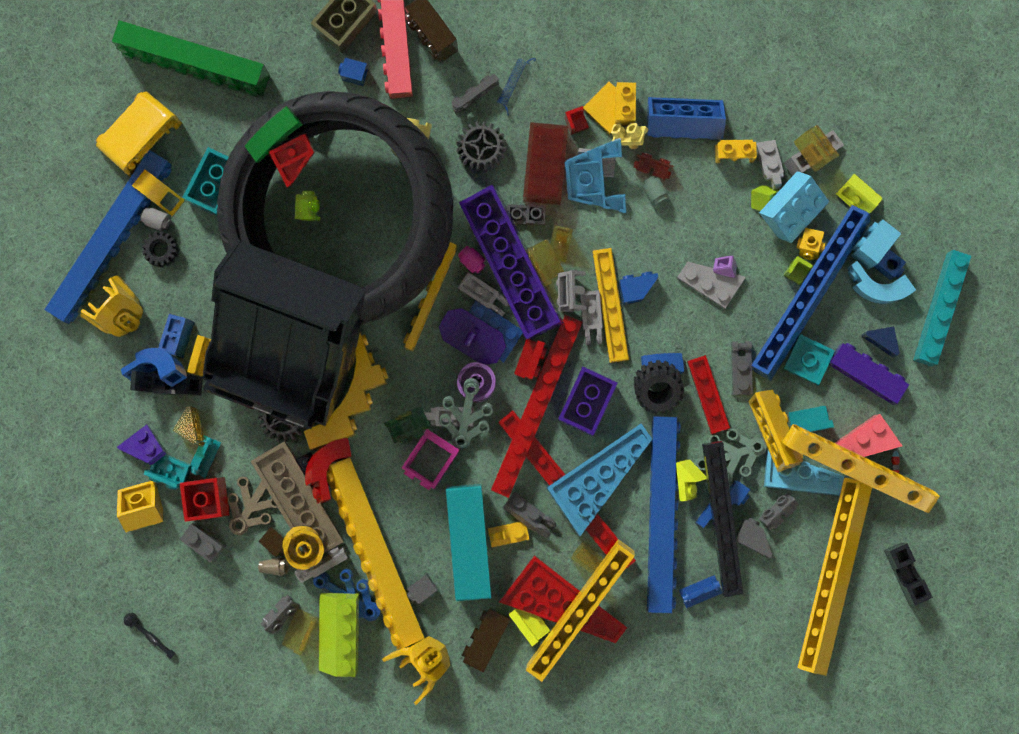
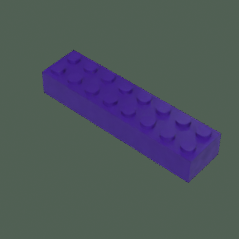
(510, 262)

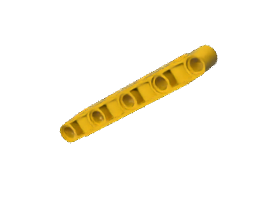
(860, 468)

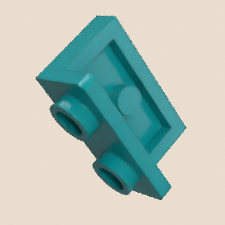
(169, 471)

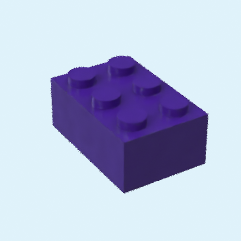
(587, 401)

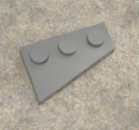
(711, 285)

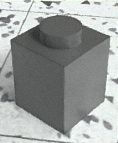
(421, 589)

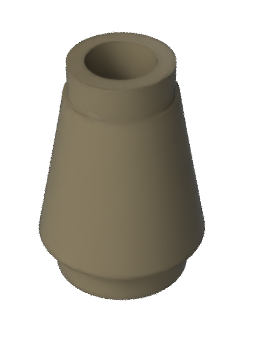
(275, 566)

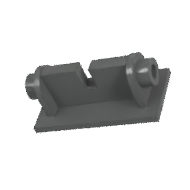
(784, 505)
(274, 621)

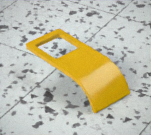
(155, 190)

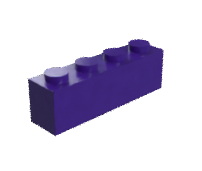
(868, 374)

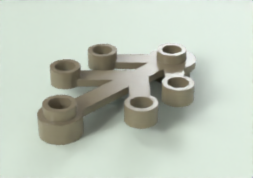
(251, 504)

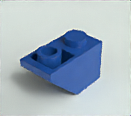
(635, 288)

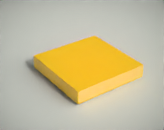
(602, 107)

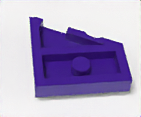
(143, 446)

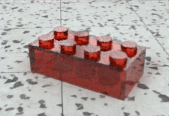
(545, 163)

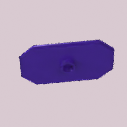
(472, 336)

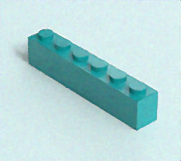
(942, 308)

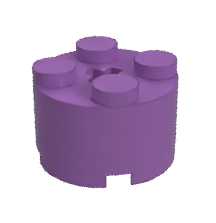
(481, 372)

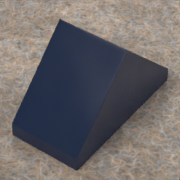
(884, 339)

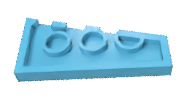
(803, 478)

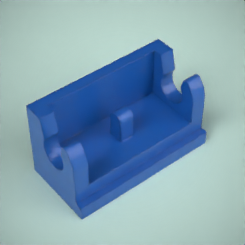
(176, 335)

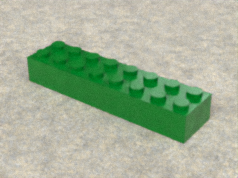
(191, 58)

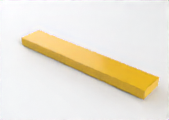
(610, 305)

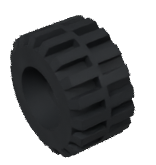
(663, 399)

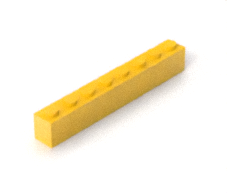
(580, 610)

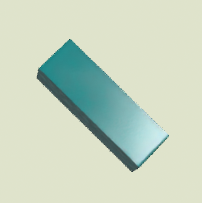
(468, 542)

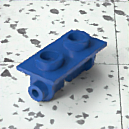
(700, 591)

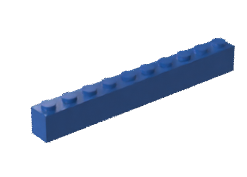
(105, 242)
(811, 292)
(662, 515)

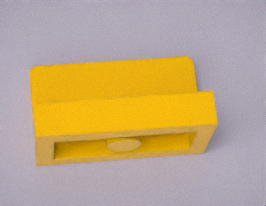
(197, 359)

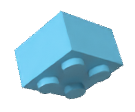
(876, 244)

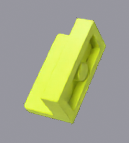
(859, 194)
(530, 625)

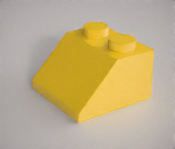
(139, 506)

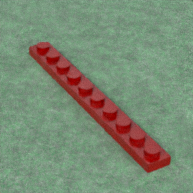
(536, 406)
(551, 473)

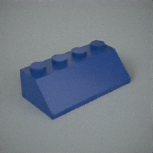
(685, 118)

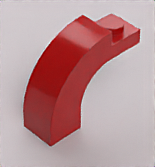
(318, 465)

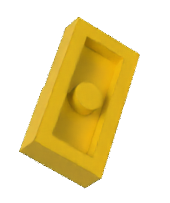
(508, 534)

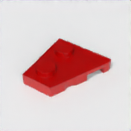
(292, 158)

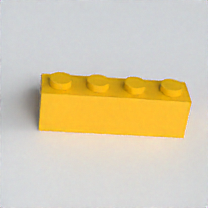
(774, 428)

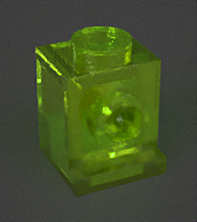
(307, 206)

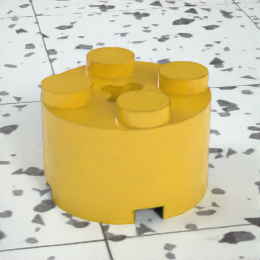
(307, 557)

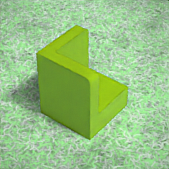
(761, 196)
(798, 270)

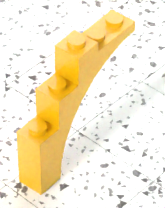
(355, 402)

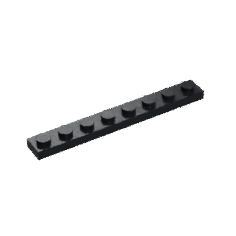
(722, 518)

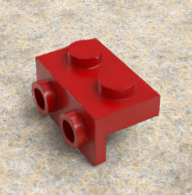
(529, 359)

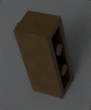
(485, 639)

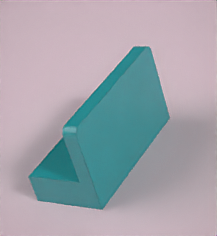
(811, 419)

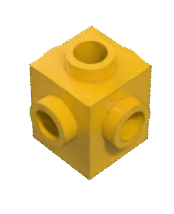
(811, 244)

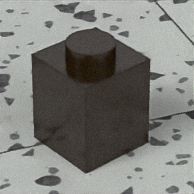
(273, 541)

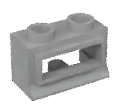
(567, 291)

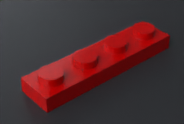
(708, 394)

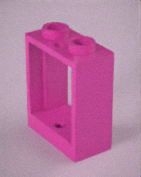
(426, 483)

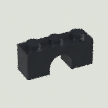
(911, 583)

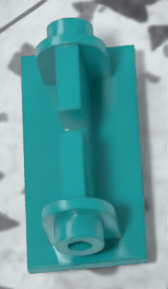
(204, 456)

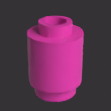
(472, 259)

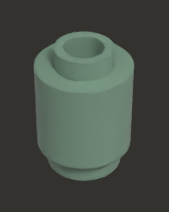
(655, 190)

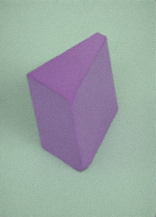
(725, 266)

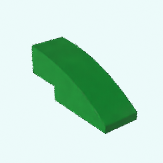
(273, 133)

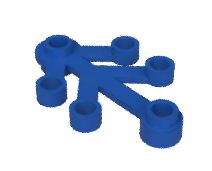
(363, 606)

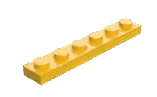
(426, 303)

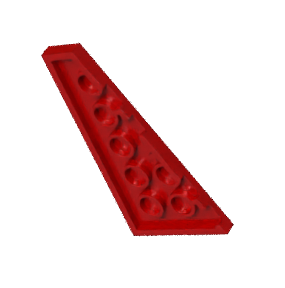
(549, 595)

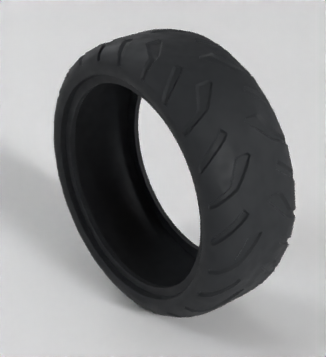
(246, 184)

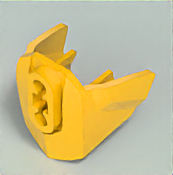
(116, 310)
(429, 659)

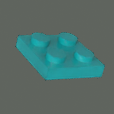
(808, 359)

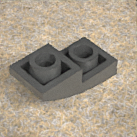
(527, 214)

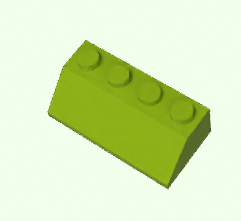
(338, 634)

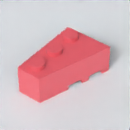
(870, 438)

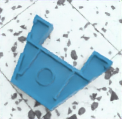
(586, 177)

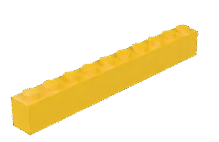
(373, 554)
(835, 577)

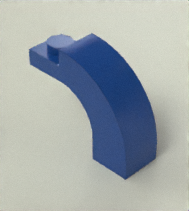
(157, 359)

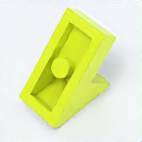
(687, 477)

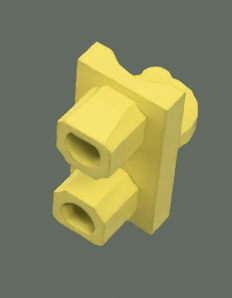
(631, 135)

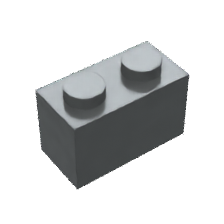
(203, 542)

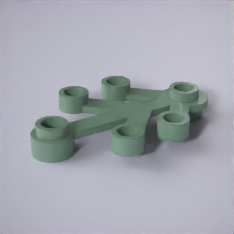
(465, 417)
(734, 454)

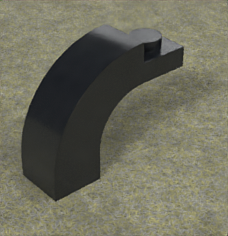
(151, 383)

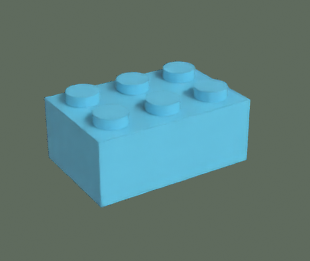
(794, 207)

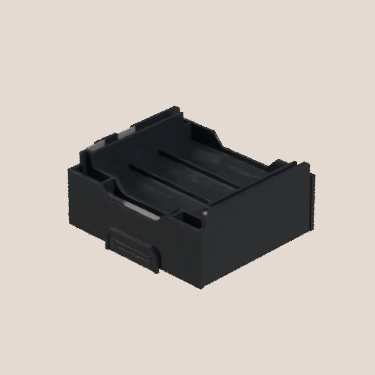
(281, 336)

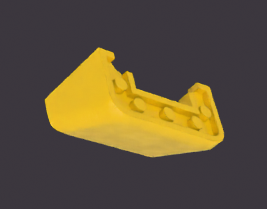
(136, 132)

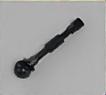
(131, 620)

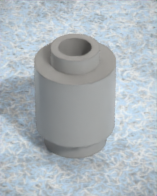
(156, 219)

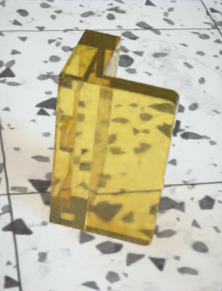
(816, 148)
(545, 261)
(586, 558)
(300, 631)

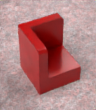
(576, 120)

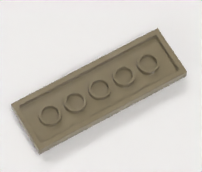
(291, 495)

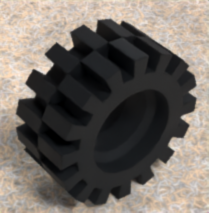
(152, 241)

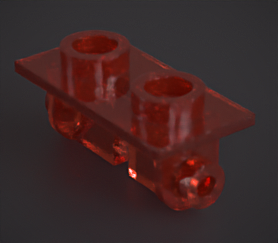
(660, 167)

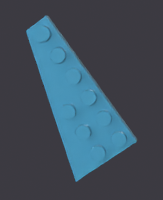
(590, 485)

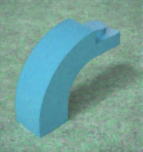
(879, 292)

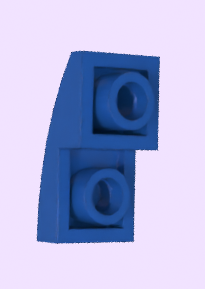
(673, 358)

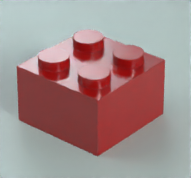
(204, 499)

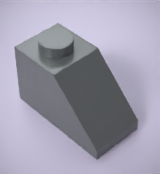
(753, 537)

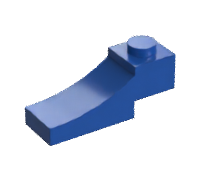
(738, 494)

